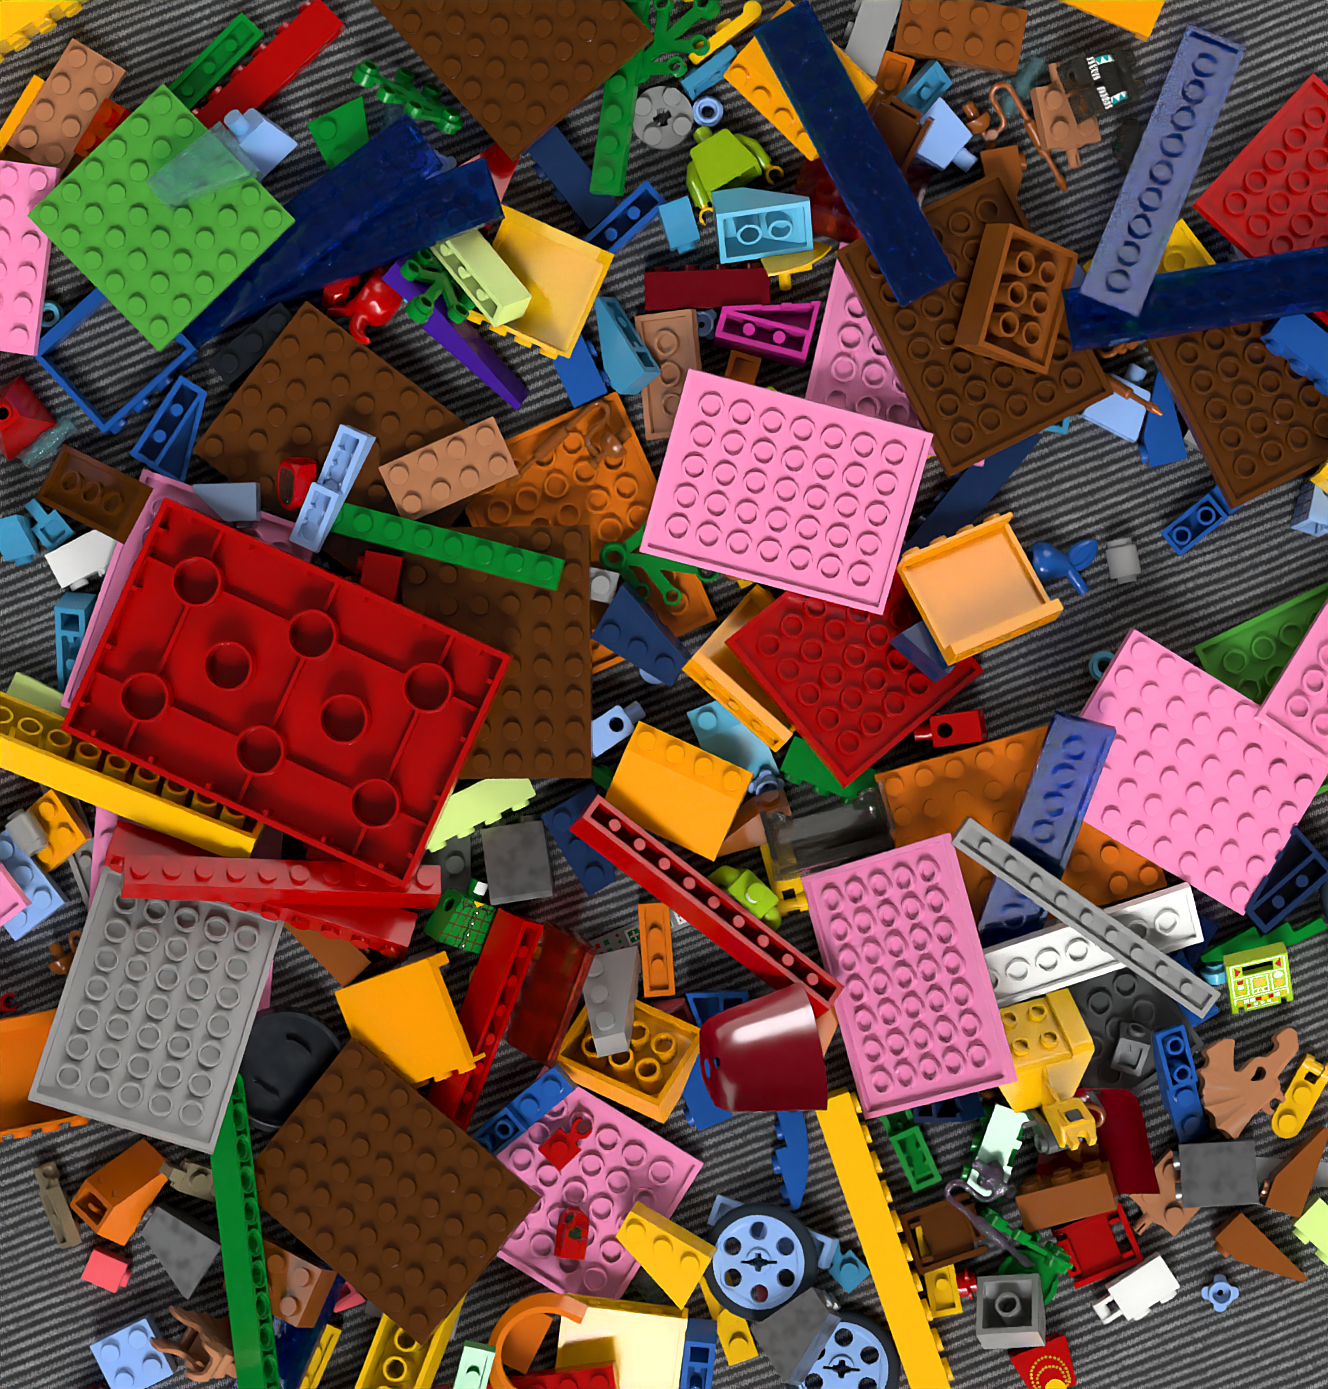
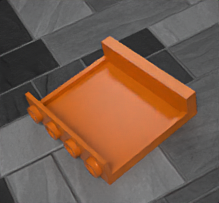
(20, 1053)

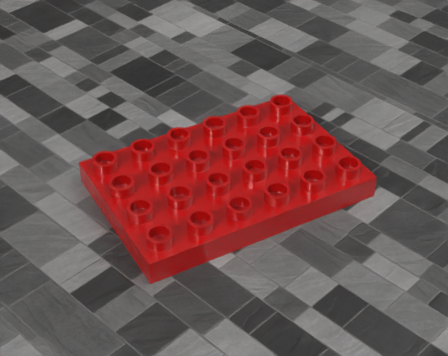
(287, 692)

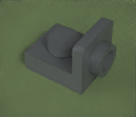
(1131, 1048)

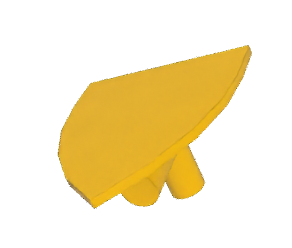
(793, 263)

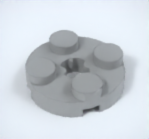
(678, 125)

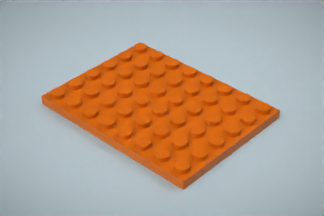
(608, 499)
(988, 786)

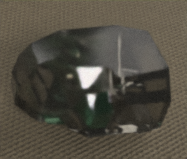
(1126, 144)

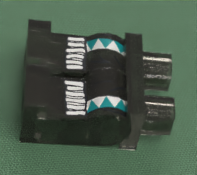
(1111, 79)

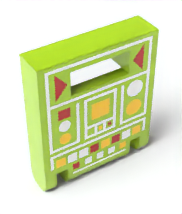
(1261, 985)

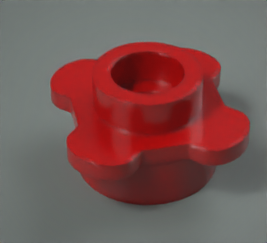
(966, 1283)

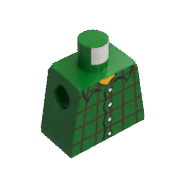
(463, 918)

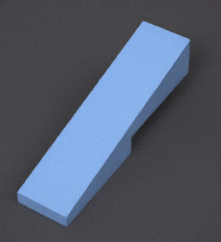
(332, 487)
(825, 1244)

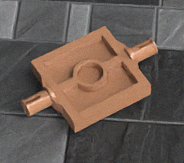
(1056, 120)
(1162, 1207)

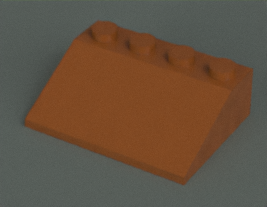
(1016, 297)

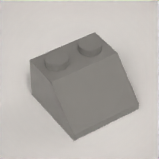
(1010, 1311)

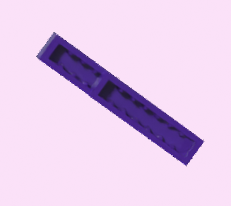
(461, 339)

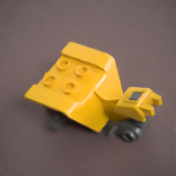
(1049, 1058)

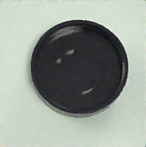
(283, 1062)

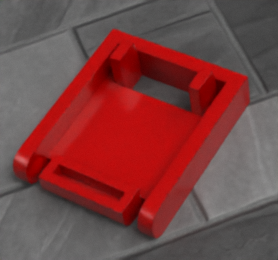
(1094, 1246)

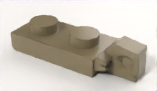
(190, 1178)
(57, 1206)

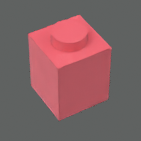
(107, 1269)

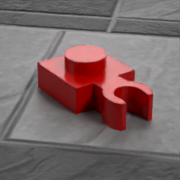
(562, 1146)

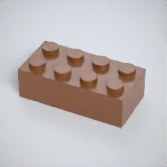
(962, 34)

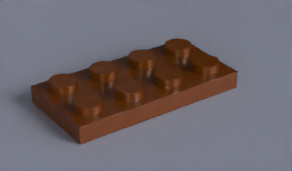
(94, 493)

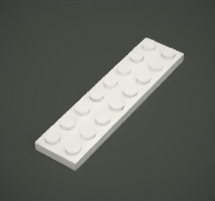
(1065, 957)

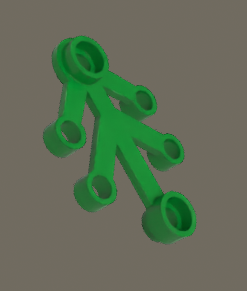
(667, 40)
(444, 118)
(422, 306)
(650, 563)
(1054, 1253)

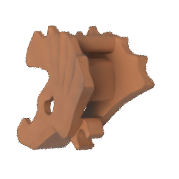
(1229, 1094)
(211, 1350)

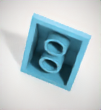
(760, 224)
(730, 739)

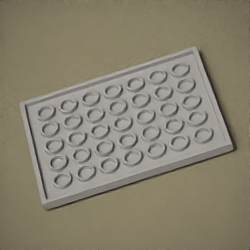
(156, 1014)

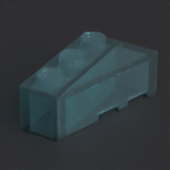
(203, 168)

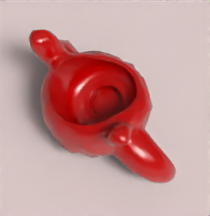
(372, 306)

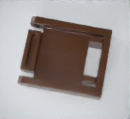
(900, 127)
(946, 1233)

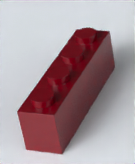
(705, 288)

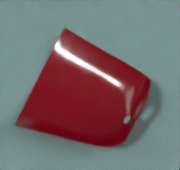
(766, 1055)
(1120, 1140)

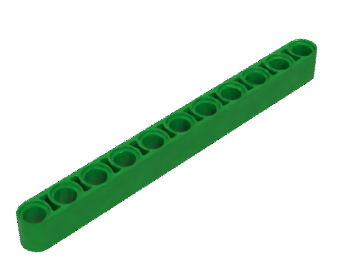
(243, 1249)

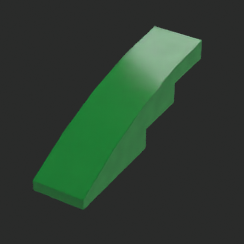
(1249, 938)
(911, 1149)

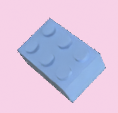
(35, 883)

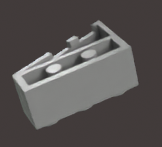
(870, 33)
(611, 998)

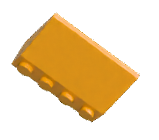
(760, 86)
(678, 790)
(646, 1076)

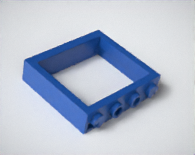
(141, 400)

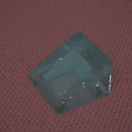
(647, 1286)

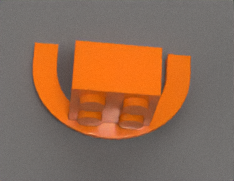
(523, 1330)

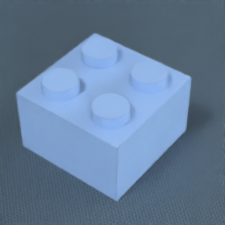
(130, 1359)

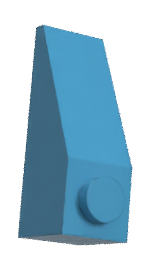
(679, 225)
(622, 349)
(18, 540)
(71, 621)

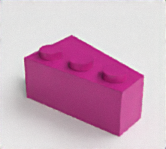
(769, 331)

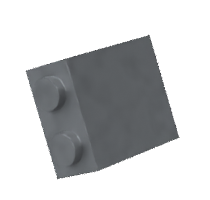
(517, 860)
(1216, 1173)
(181, 1244)
(798, 1333)

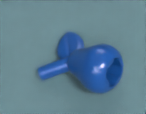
(1052, 563)

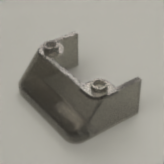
(829, 837)

